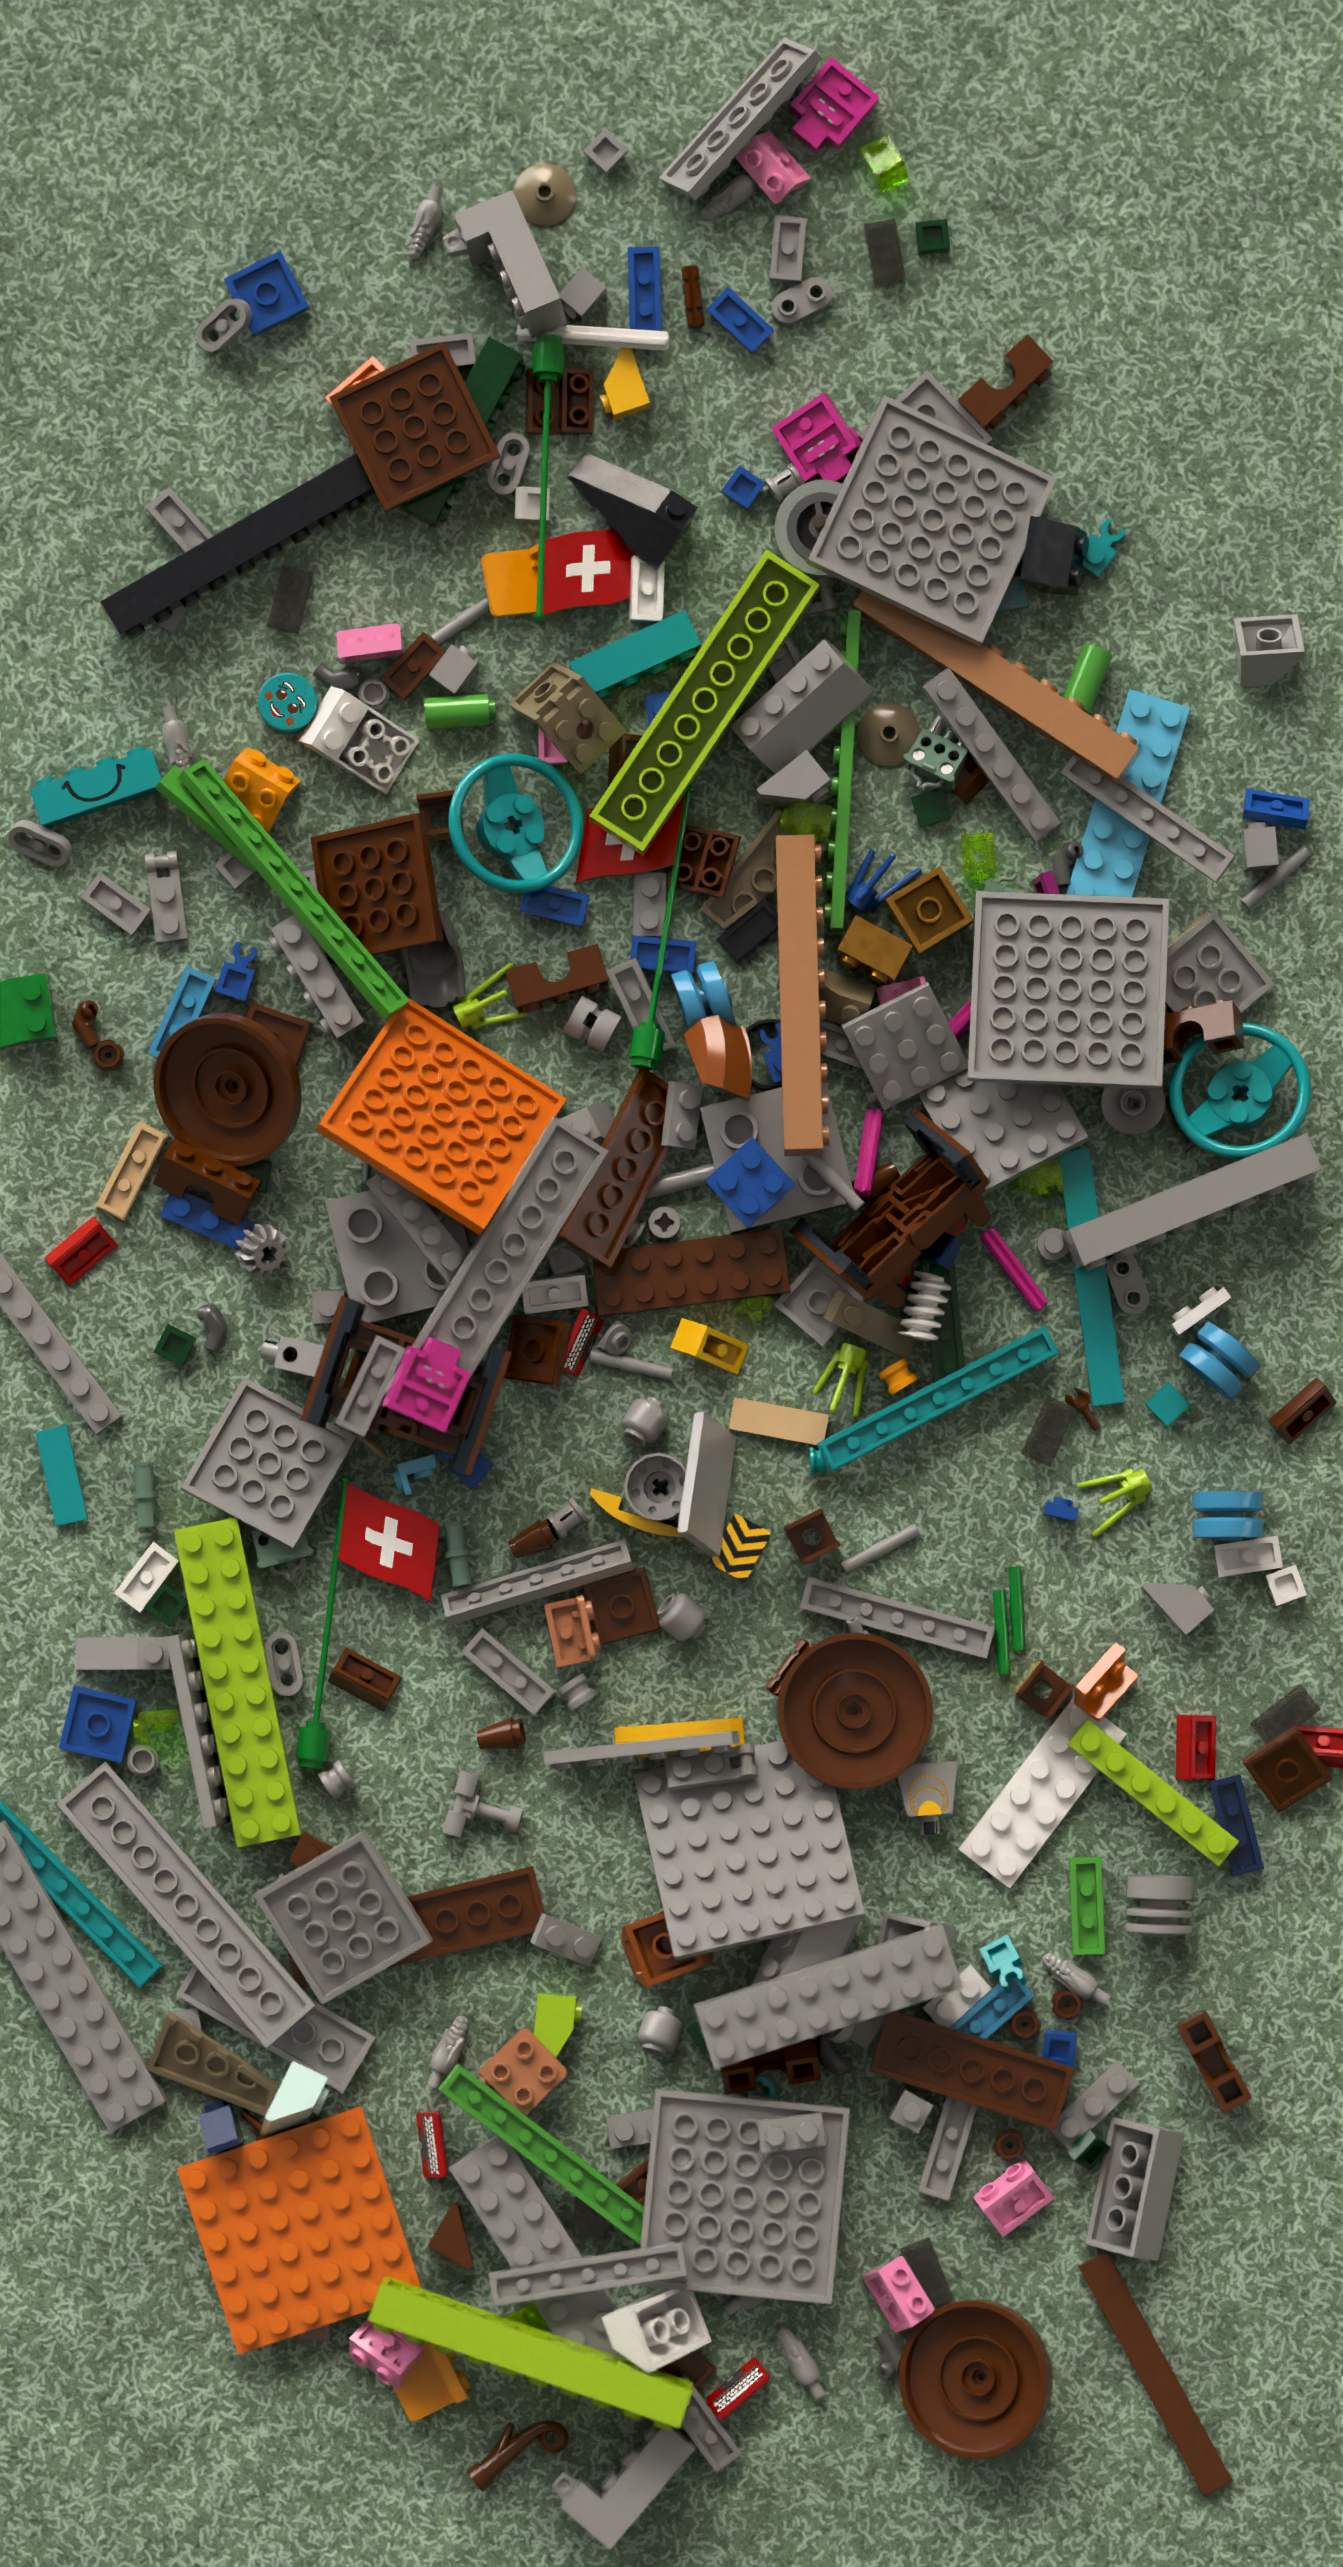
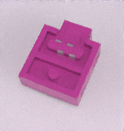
(831, 107)
(818, 440)
(428, 1384)

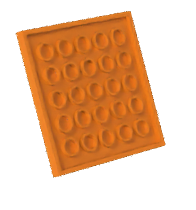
(441, 1115)
(298, 2228)

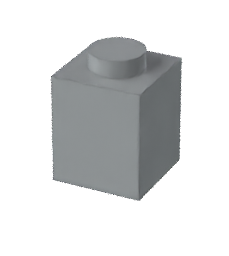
(581, 295)
(454, 669)
(1259, 847)
(910, 2110)

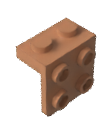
(571, 1631)
(523, 2071)

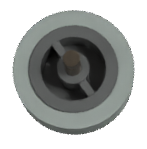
(801, 521)

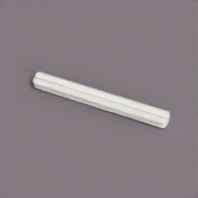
(605, 337)

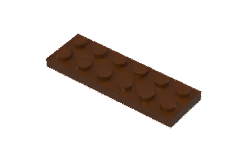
(625, 1175)
(693, 1273)
(971, 2069)

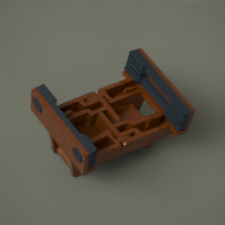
(921, 1205)
(470, 1417)

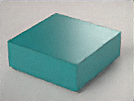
(1167, 1404)

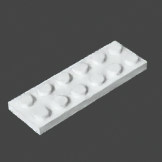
(1034, 1799)

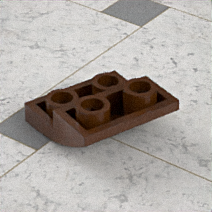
(569, 403)
(706, 861)

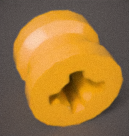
(897, 1376)

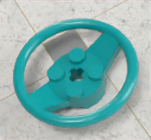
(505, 804)
(1256, 1079)

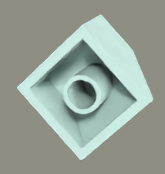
(296, 2100)

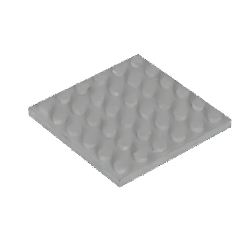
(931, 520)
(1068, 990)
(748, 1855)
(744, 2215)

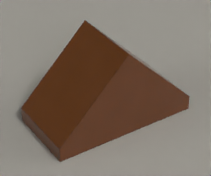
(452, 2239)

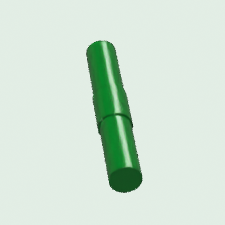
(1016, 1608)
(1001, 1632)

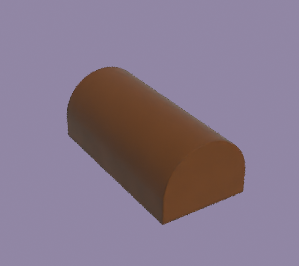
(1302, 1411)

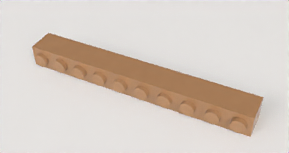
(1010, 689)
(800, 995)

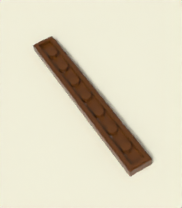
(1155, 2373)

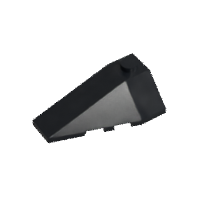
(641, 511)

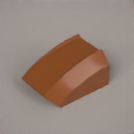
(721, 1055)
(651, 1951)

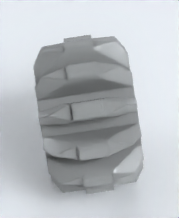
(273, 1247)

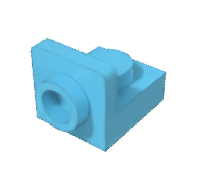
(419, 1467)

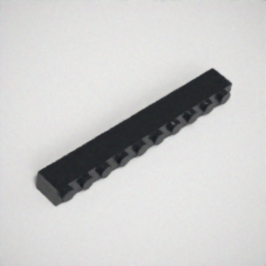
(238, 548)

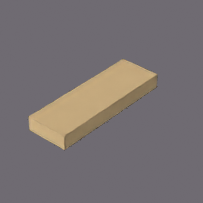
(131, 1171)
(778, 1421)

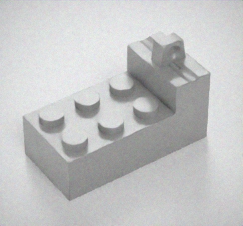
(501, 234)
(626, 2492)

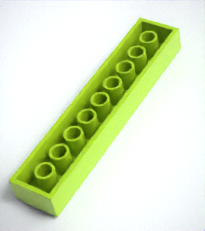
(704, 702)
(238, 1682)
(530, 2352)

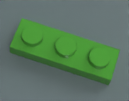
(1086, 1905)

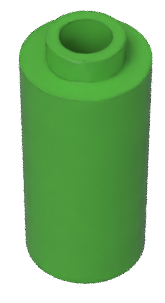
(1088, 675)
(459, 711)

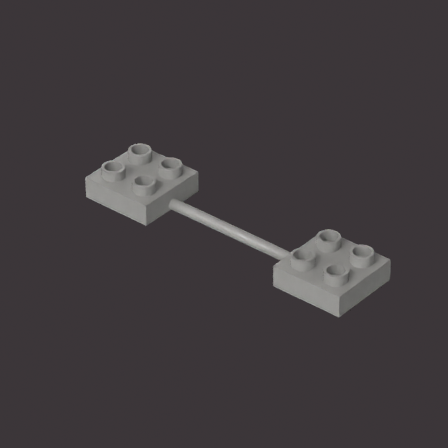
(397, 1281)

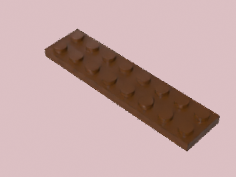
(471, 1914)

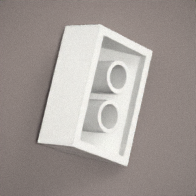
(657, 2328)

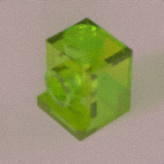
(807, 819)
(977, 842)
(1042, 1179)

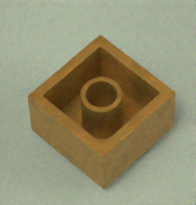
(929, 911)
(873, 951)

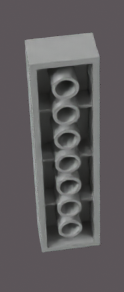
(1195, 1199)
(828, 1996)
(531, 2235)

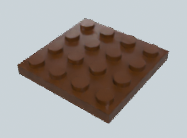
(414, 427)
(381, 882)

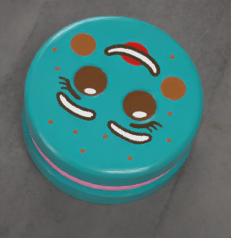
(287, 703)

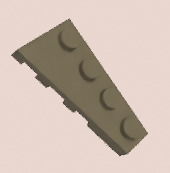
(751, 876)
(205, 2065)

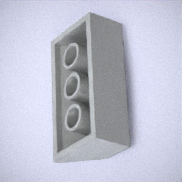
(802, 707)
(805, 1949)
(1134, 2189)

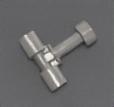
(468, 1805)

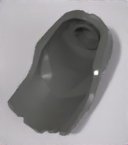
(435, 969)

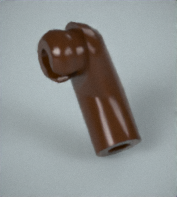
(84, 1021)

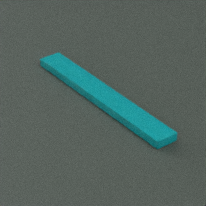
(1092, 1285)
(937, 1398)
(83, 1905)

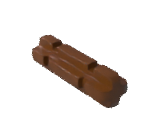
(693, 296)
(774, 1684)

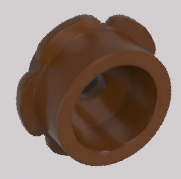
(100, 1052)
(1060, 2010)
(1027, 2032)
(1017, 2148)

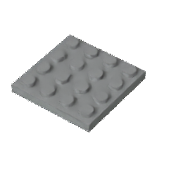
(1004, 1124)
(268, 1464)
(343, 1917)

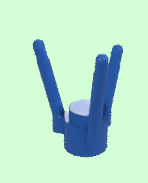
(863, 895)

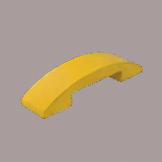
(612, 1503)
(680, 1729)

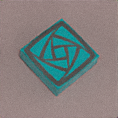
(1015, 596)

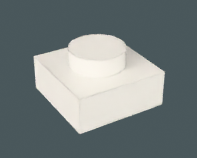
(528, 503)
(1285, 1585)

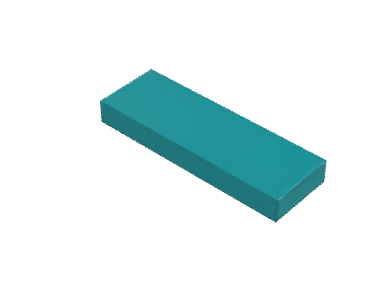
(61, 1475)

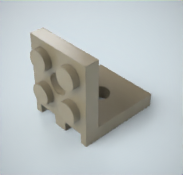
(557, 705)

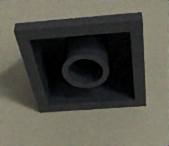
(1054, 557)

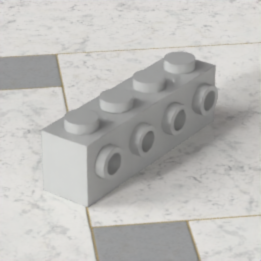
(318, 977)

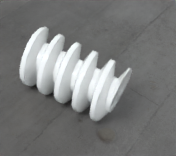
(925, 1306)

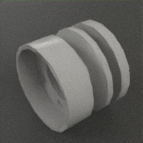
(641, 1486)
(1159, 1904)

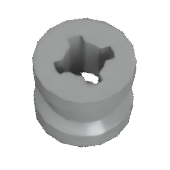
(660, 1223)
(576, 1692)
(337, 1780)

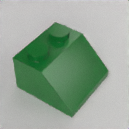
(26, 1011)

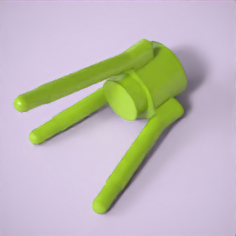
(470, 1010)
(850, 1360)
(1134, 1486)

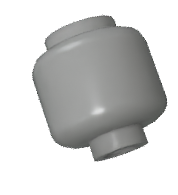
(644, 1421)
(681, 1617)
(660, 2031)

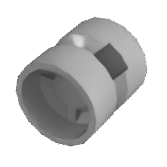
(603, 1029)

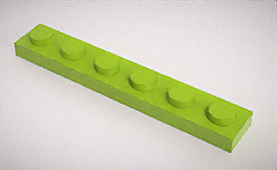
(1152, 1792)

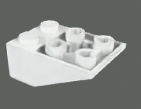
(358, 739)

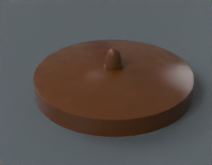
(227, 1088)
(854, 1710)
(975, 2378)

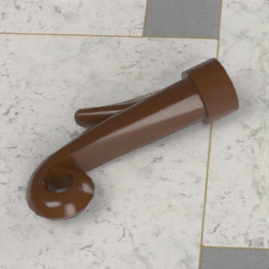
(509, 2448)

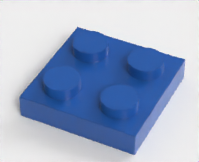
(269, 291)
(750, 1182)
(98, 1724)

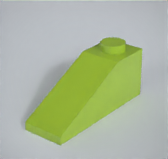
(555, 2019)

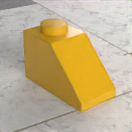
(624, 388)
(709, 1346)

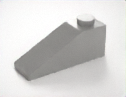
(122, 1653)

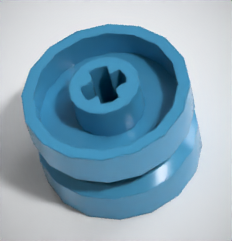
(708, 998)
(1223, 1356)
(1227, 1515)

